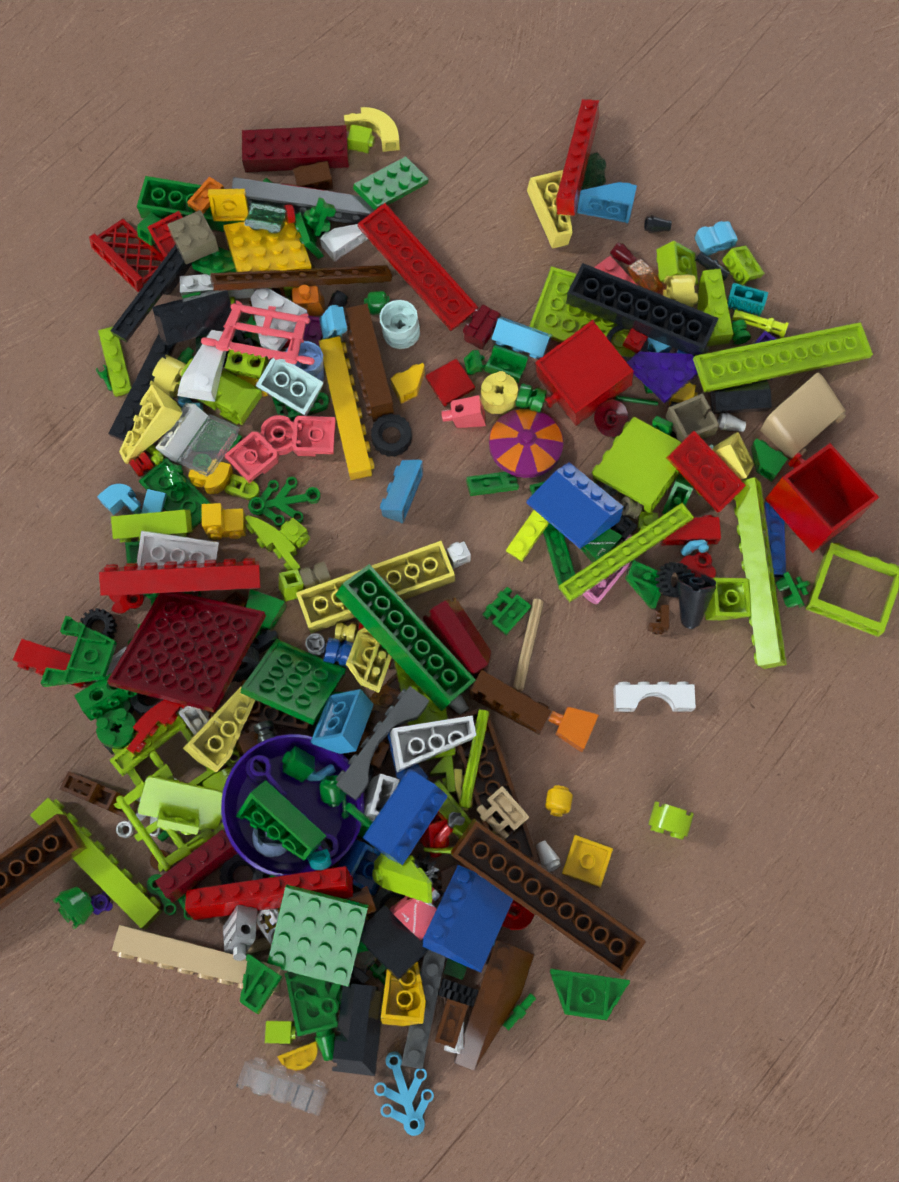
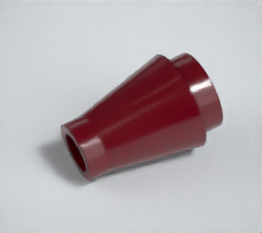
(622, 254)

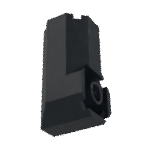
(360, 1030)

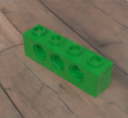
(101, 698)

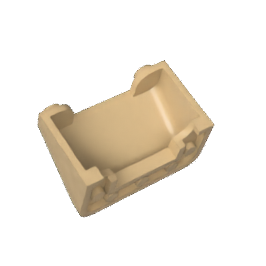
(803, 416)

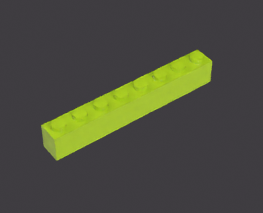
(105, 871)

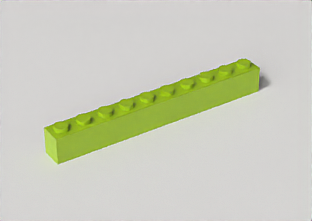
(758, 569)

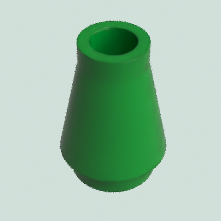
(326, 1042)

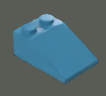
(608, 201)

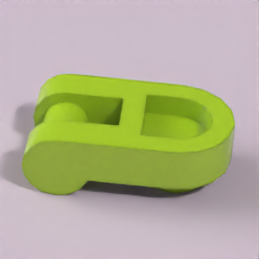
(247, 490)

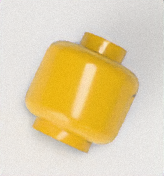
(558, 800)

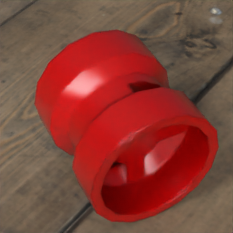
(137, 465)

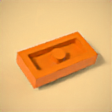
(200, 199)

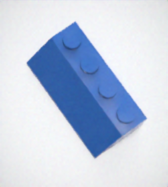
(405, 817)

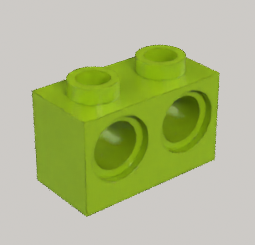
(245, 367)

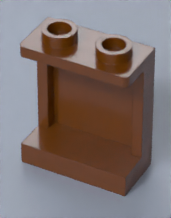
(451, 1023)

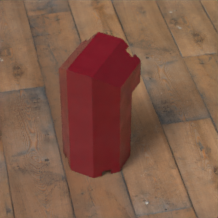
(459, 636)

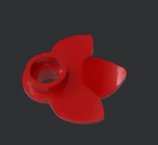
(697, 567)
(123, 603)

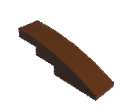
(94, 793)

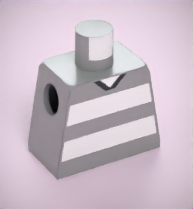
(240, 931)

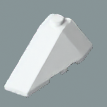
(204, 372)

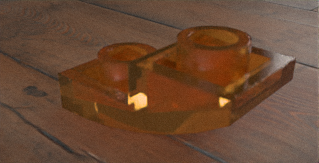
(644, 274)

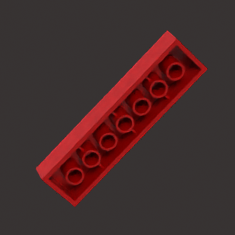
(179, 577)

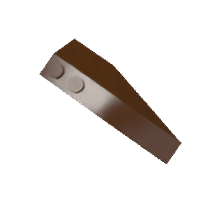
(495, 1000)

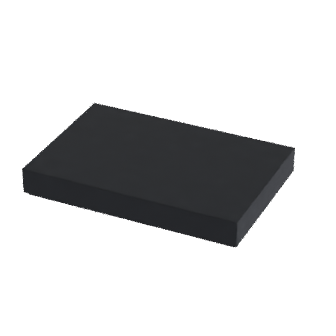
(392, 942)

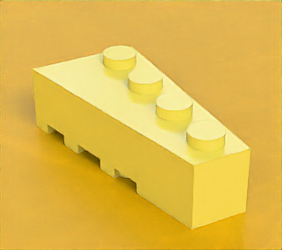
(543, 194)

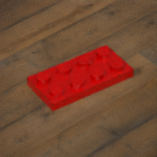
(705, 471)

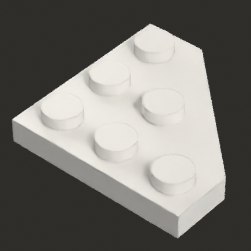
(263, 299)

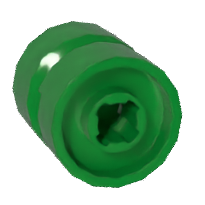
(531, 398)

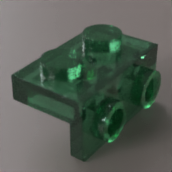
(594, 172)
(266, 217)

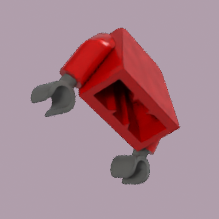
(439, 830)

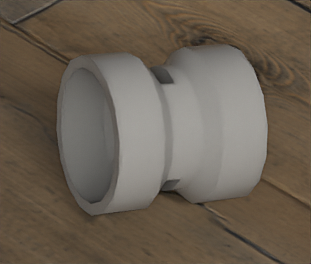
(315, 641)

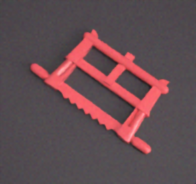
(232, 323)

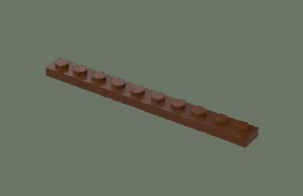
(300, 277)

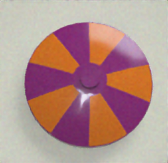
(525, 443)

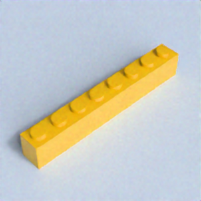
(345, 408)

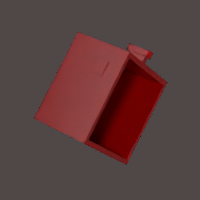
(583, 373)
(821, 496)

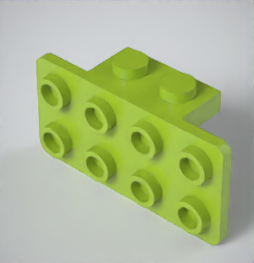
(180, 805)

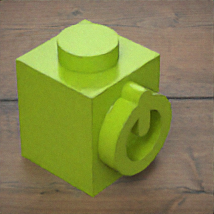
(295, 533)

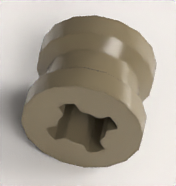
(631, 507)

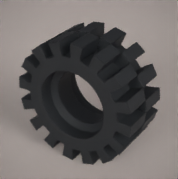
(665, 577)
(103, 615)
(458, 992)

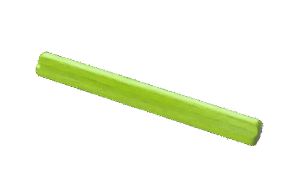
(474, 758)

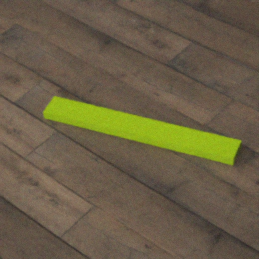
(625, 552)

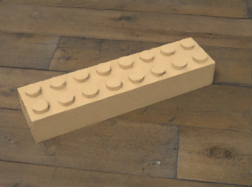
(183, 955)

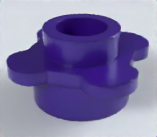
(96, 903)

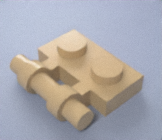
(507, 808)

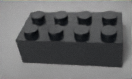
(192, 316)

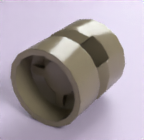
(315, 576)

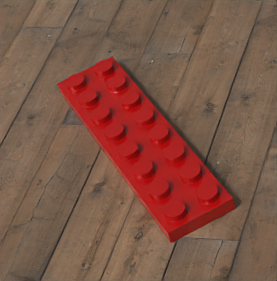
(417, 267)

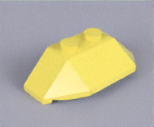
(368, 660)

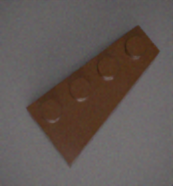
(509, 702)

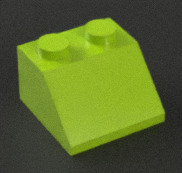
(675, 260)
(729, 600)

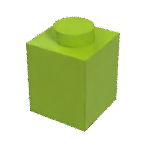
(360, 138)
(289, 584)
(280, 1032)

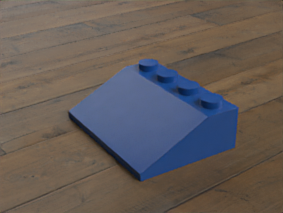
(575, 505)
(467, 919)

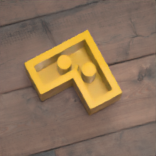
(223, 523)

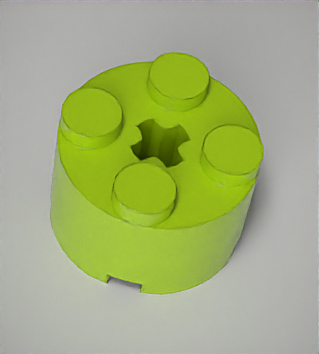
(671, 820)

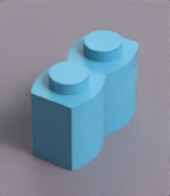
(716, 238)
(333, 322)

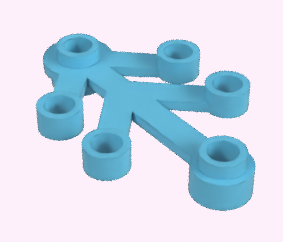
(405, 1097)

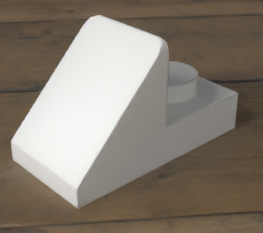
(194, 718)

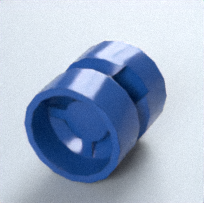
(337, 651)

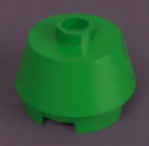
(74, 906)

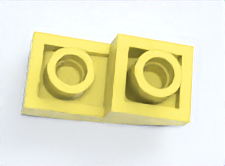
(459, 780)

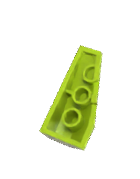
(402, 879)

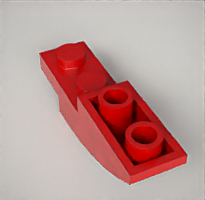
(162, 713)

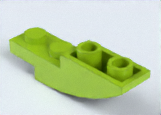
(272, 538)

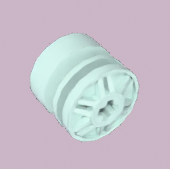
(400, 324)

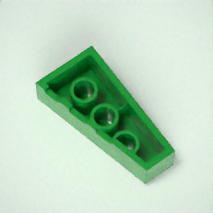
(281, 821)

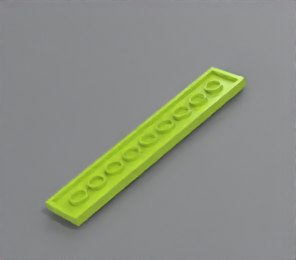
(782, 357)

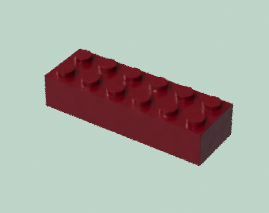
(294, 147)

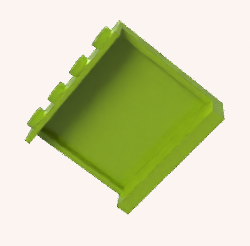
(639, 464)

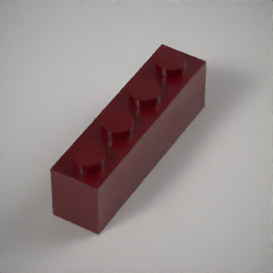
(196, 866)

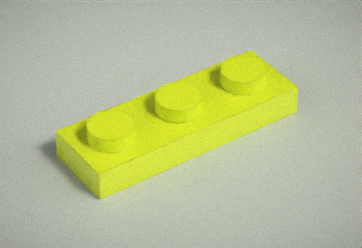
(527, 536)

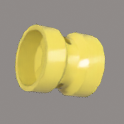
(345, 632)

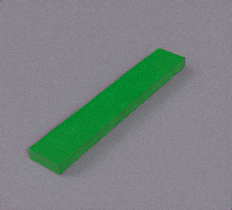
(556, 548)

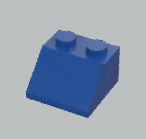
(360, 864)

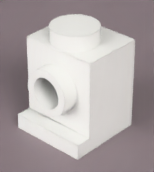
(458, 554)

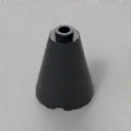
(694, 597)

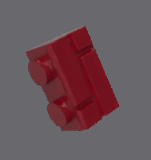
(481, 327)

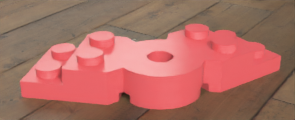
(261, 450)

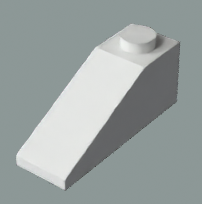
(342, 240)

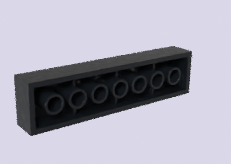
(641, 310)

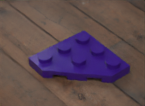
(663, 372)

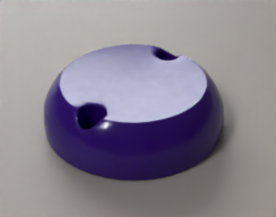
(302, 795)

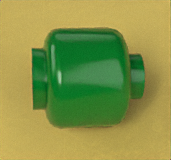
(376, 301)
(330, 792)

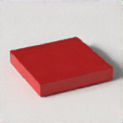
(450, 382)

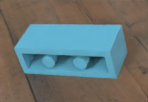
(521, 337)

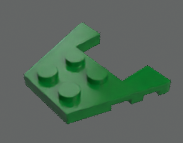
(88, 660)

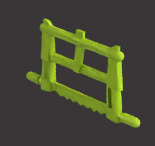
(184, 849)

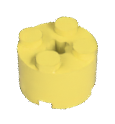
(681, 289)
(167, 375)
(499, 393)

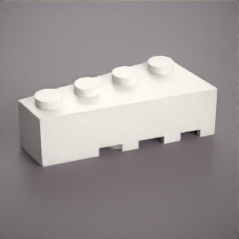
(422, 741)

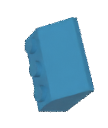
(402, 490)
(343, 722)

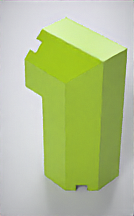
(233, 398)

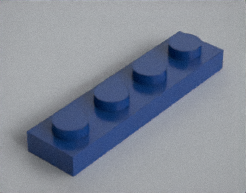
(776, 535)

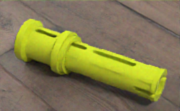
(768, 325)

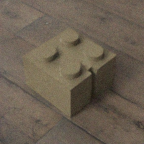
(193, 237)
(689, 417)

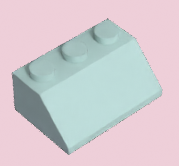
(290, 385)

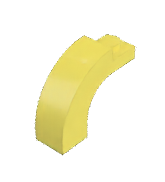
(380, 124)

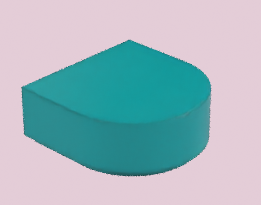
(320, 860)

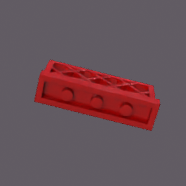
(116, 259)

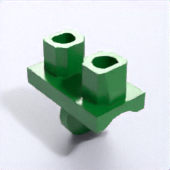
(317, 216)
(795, 598)

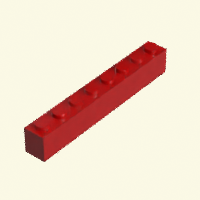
(577, 157)
(265, 892)

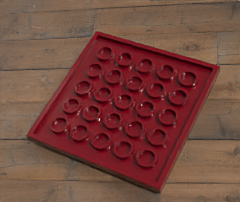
(187, 650)

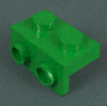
(506, 361)

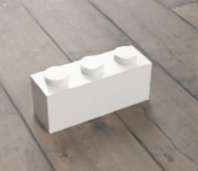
(182, 432)

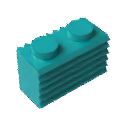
(747, 299)

